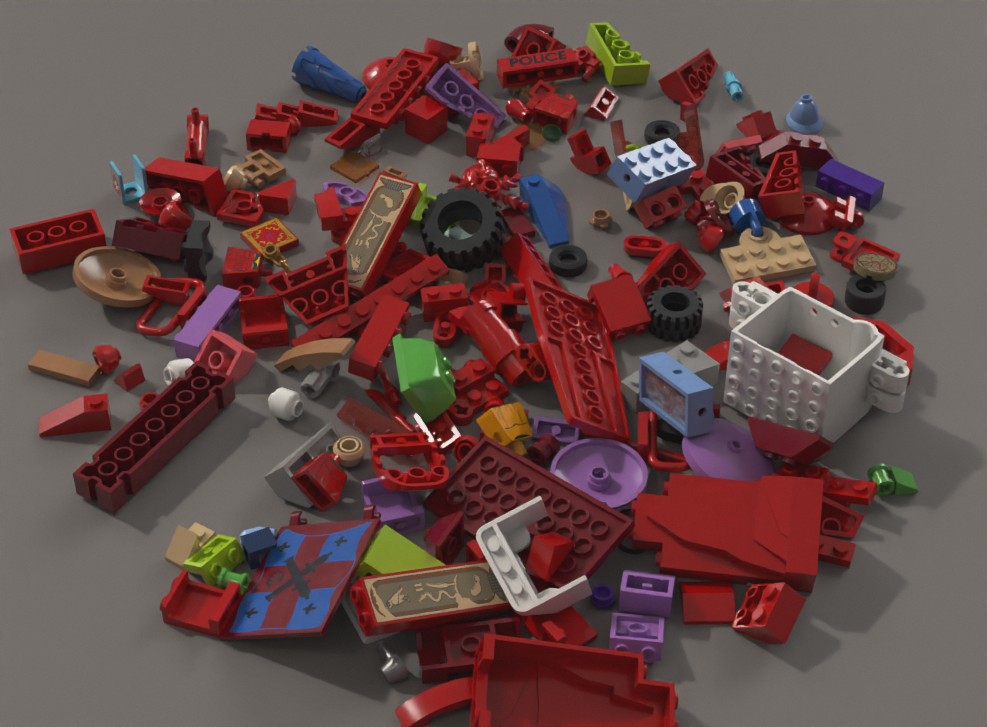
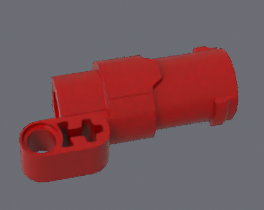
(503, 346)

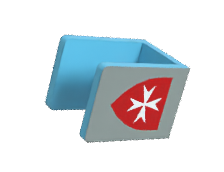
(139, 185)

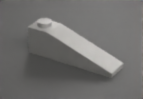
(280, 476)

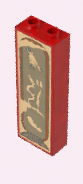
(378, 231)
(427, 597)

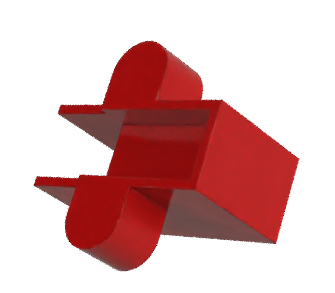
(507, 304)

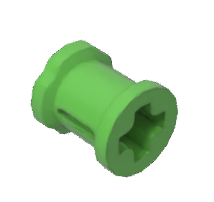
(879, 474)
(226, 576)

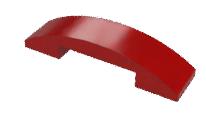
(435, 701)

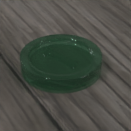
(551, 133)

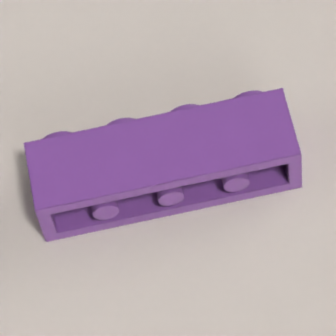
(215, 313)

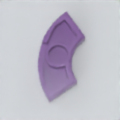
(347, 194)

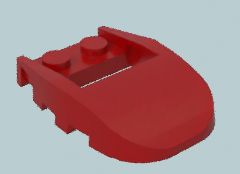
(416, 477)

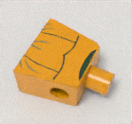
(507, 426)

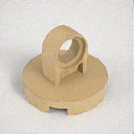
(470, 62)

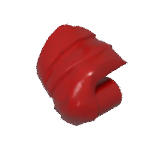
(695, 211)

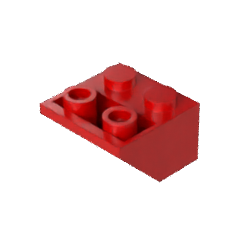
(769, 612)

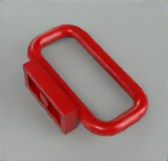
(184, 314)
(648, 444)

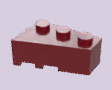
(735, 167)

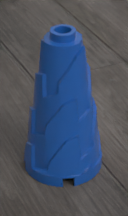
(321, 73)

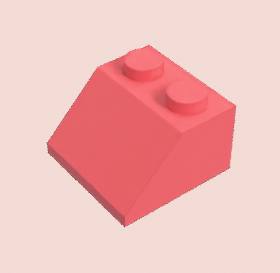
(226, 355)

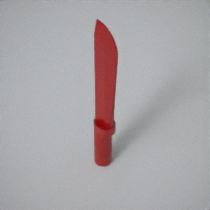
(388, 407)

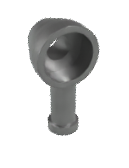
(393, 668)

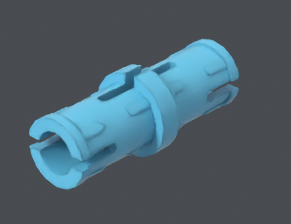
(733, 86)

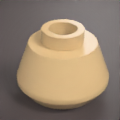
(235, 179)
(350, 450)

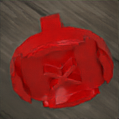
(817, 291)

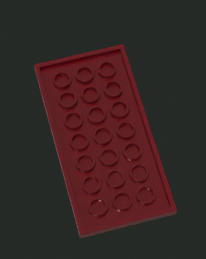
(497, 480)

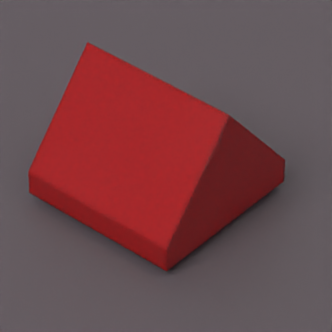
(131, 377)

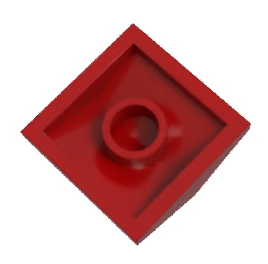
(707, 603)

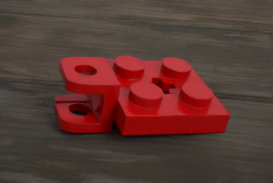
(853, 248)

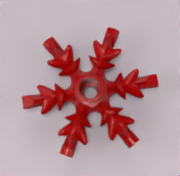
(491, 186)

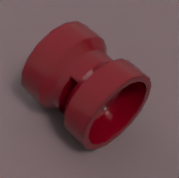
(540, 451)

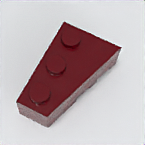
(149, 238)

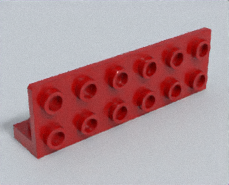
(561, 627)

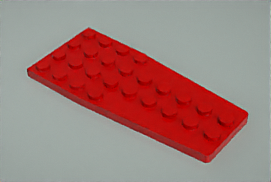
(579, 360)

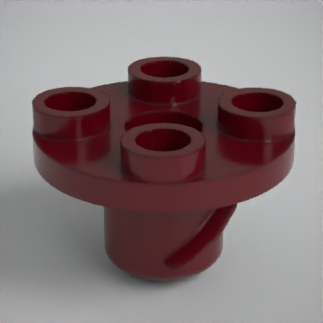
(715, 218)

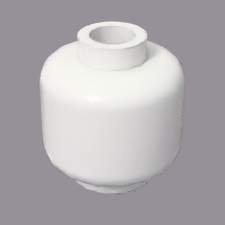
(176, 369)
(285, 404)

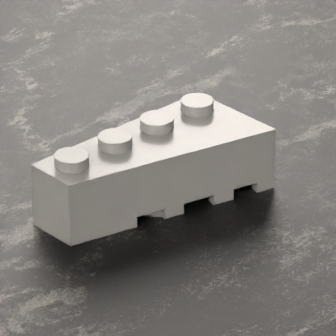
(685, 354)

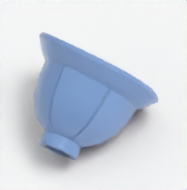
(805, 116)

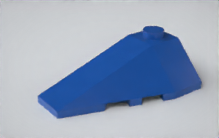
(546, 208)

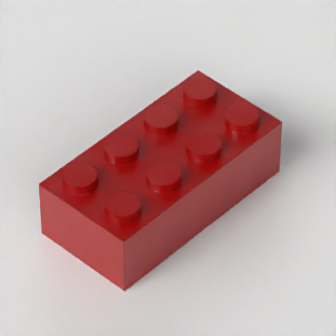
(56, 240)

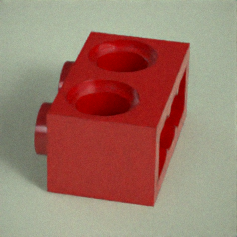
(659, 204)

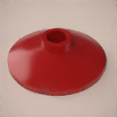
(156, 200)

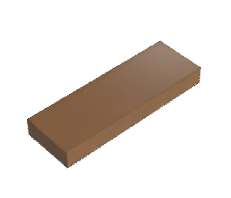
(64, 368)

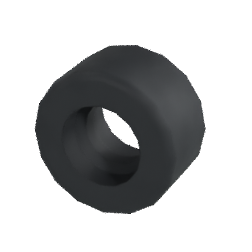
(865, 294)

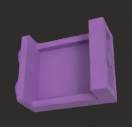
(397, 508)

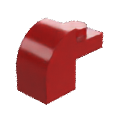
(586, 157)

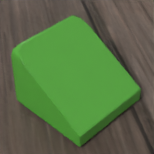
(903, 481)

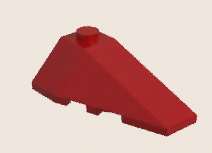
(670, 267)

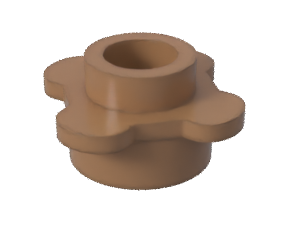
(600, 218)

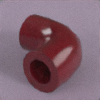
(513, 38)

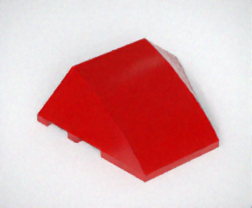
(316, 288)

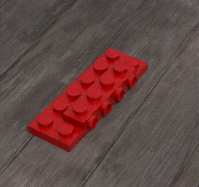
(396, 89)

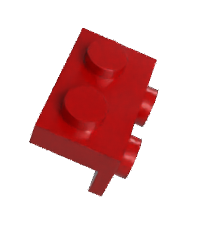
(440, 431)

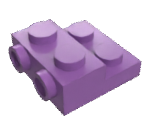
(637, 635)

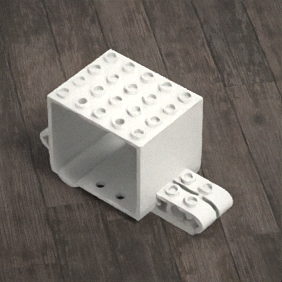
(781, 391)

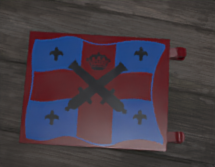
(302, 578)

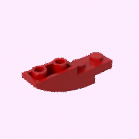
(836, 488)

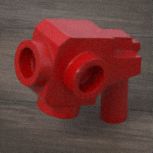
(587, 62)

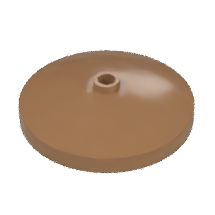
(114, 276)

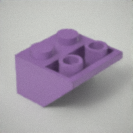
(646, 593)

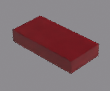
(517, 222)

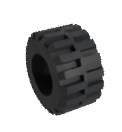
(675, 313)

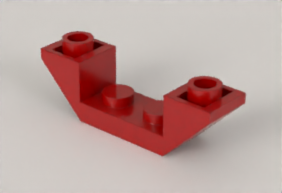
(894, 343)

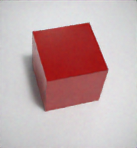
(426, 119)

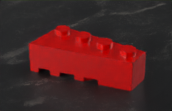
(193, 182)

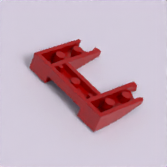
(331, 214)

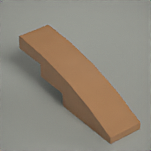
(318, 353)

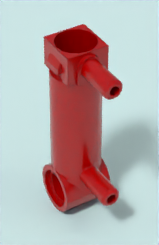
(196, 137)

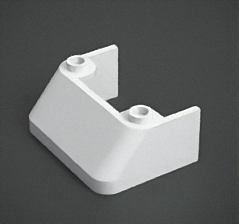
(502, 541)

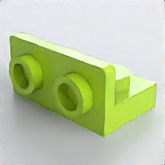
(214, 556)

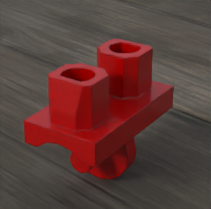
(845, 215)

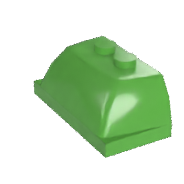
(424, 376)

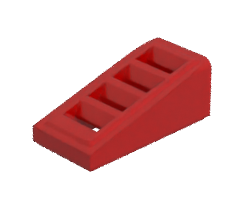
(167, 289)

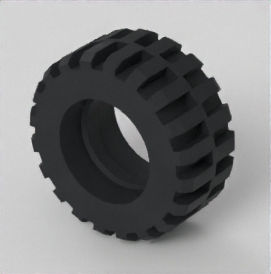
(458, 206)

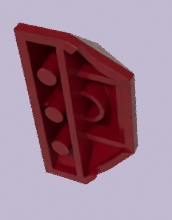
(811, 148)
(788, 443)

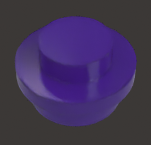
(602, 596)

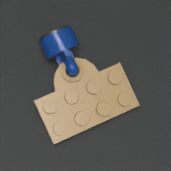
(761, 249)

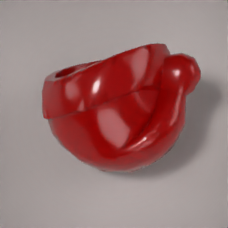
(176, 216)

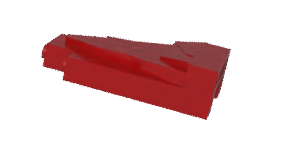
(733, 529)
(565, 686)

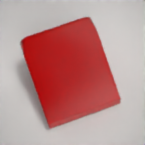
(495, 272)

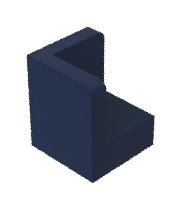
(256, 543)

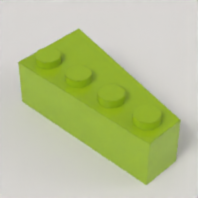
(618, 61)

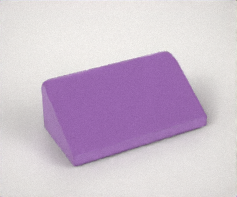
(557, 427)

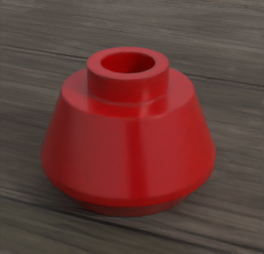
(710, 237)
(106, 358)
(464, 446)

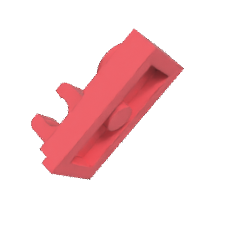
(749, 145)

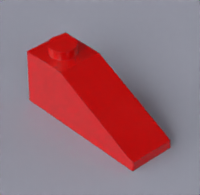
(82, 415)

